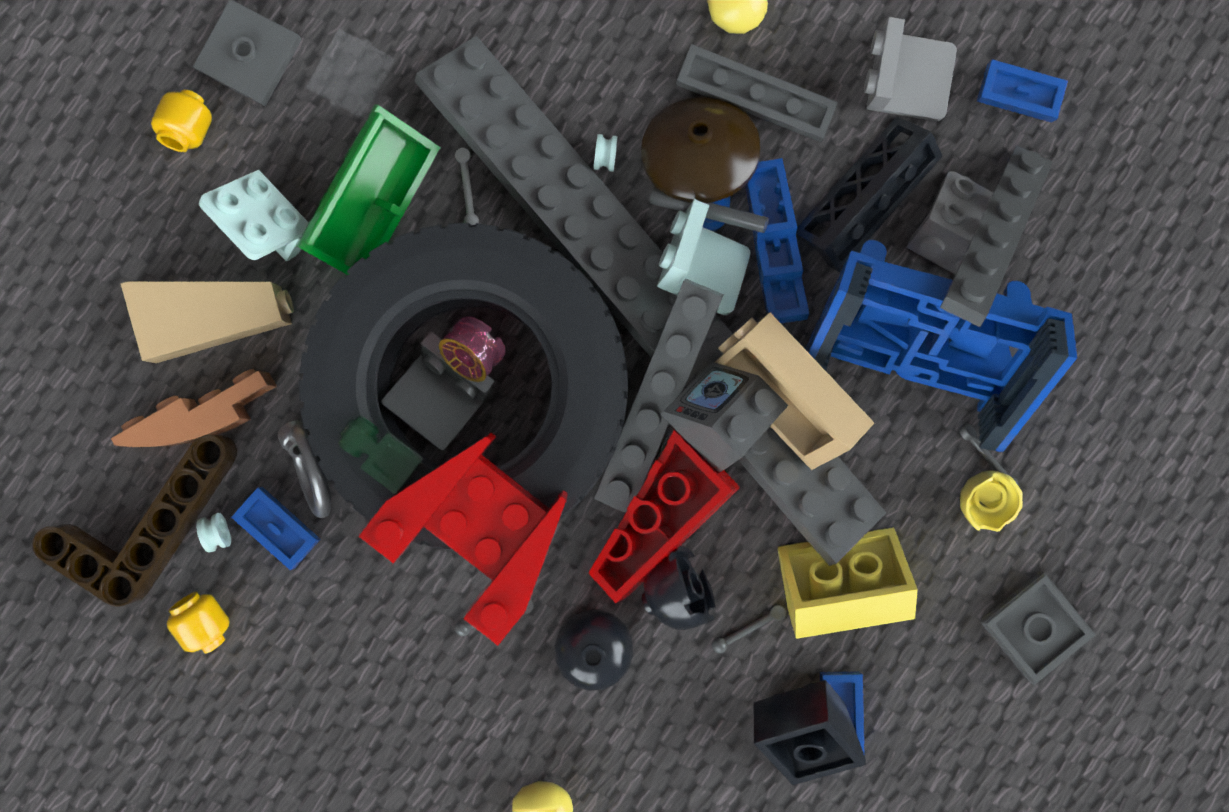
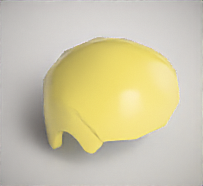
(737, 15)
(999, 495)
(542, 798)

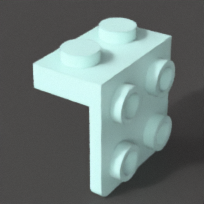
(255, 216)
(703, 258)

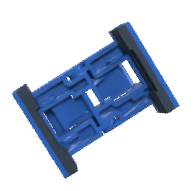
(883, 322)

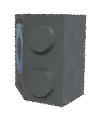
(724, 413)

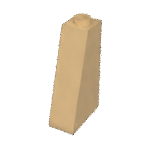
(195, 316)

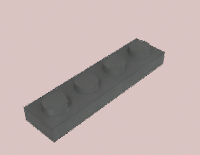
(756, 93)

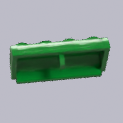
(368, 191)

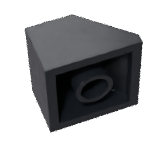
(807, 733)

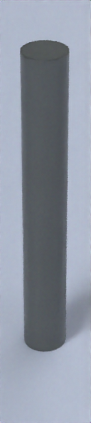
(715, 212)

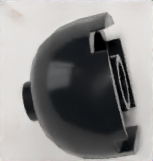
(677, 592)
(593, 649)

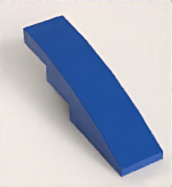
(777, 248)

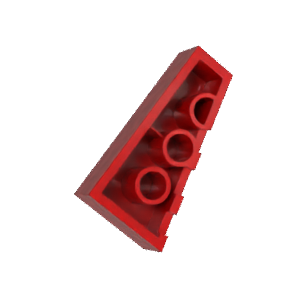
(667, 510)

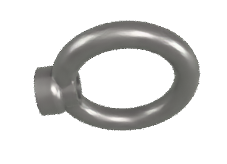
(310, 475)

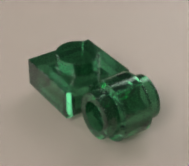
(389, 461)

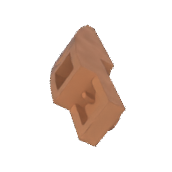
(182, 420)

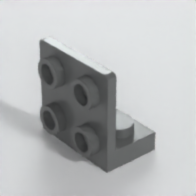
(435, 397)

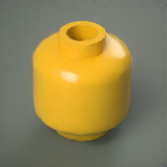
(181, 120)
(198, 623)

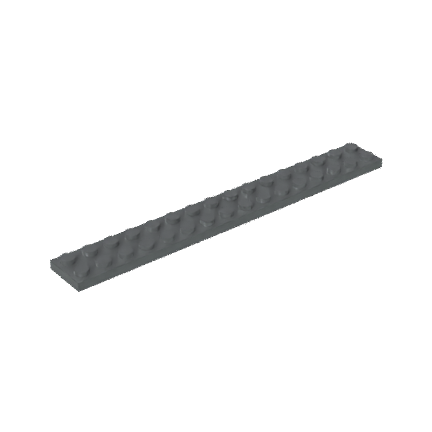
(624, 268)

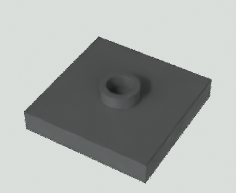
(247, 52)
(1037, 627)

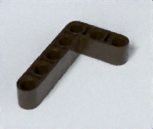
(151, 530)

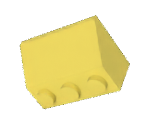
(860, 591)

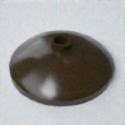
(705, 165)

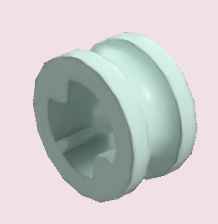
(605, 152)
(213, 532)

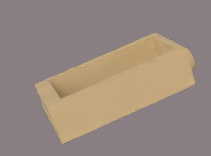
(819, 414)

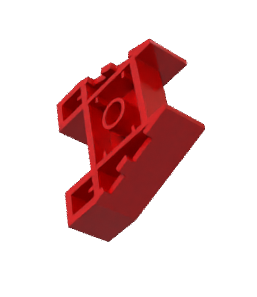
(484, 521)

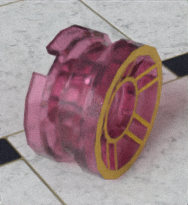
(471, 349)

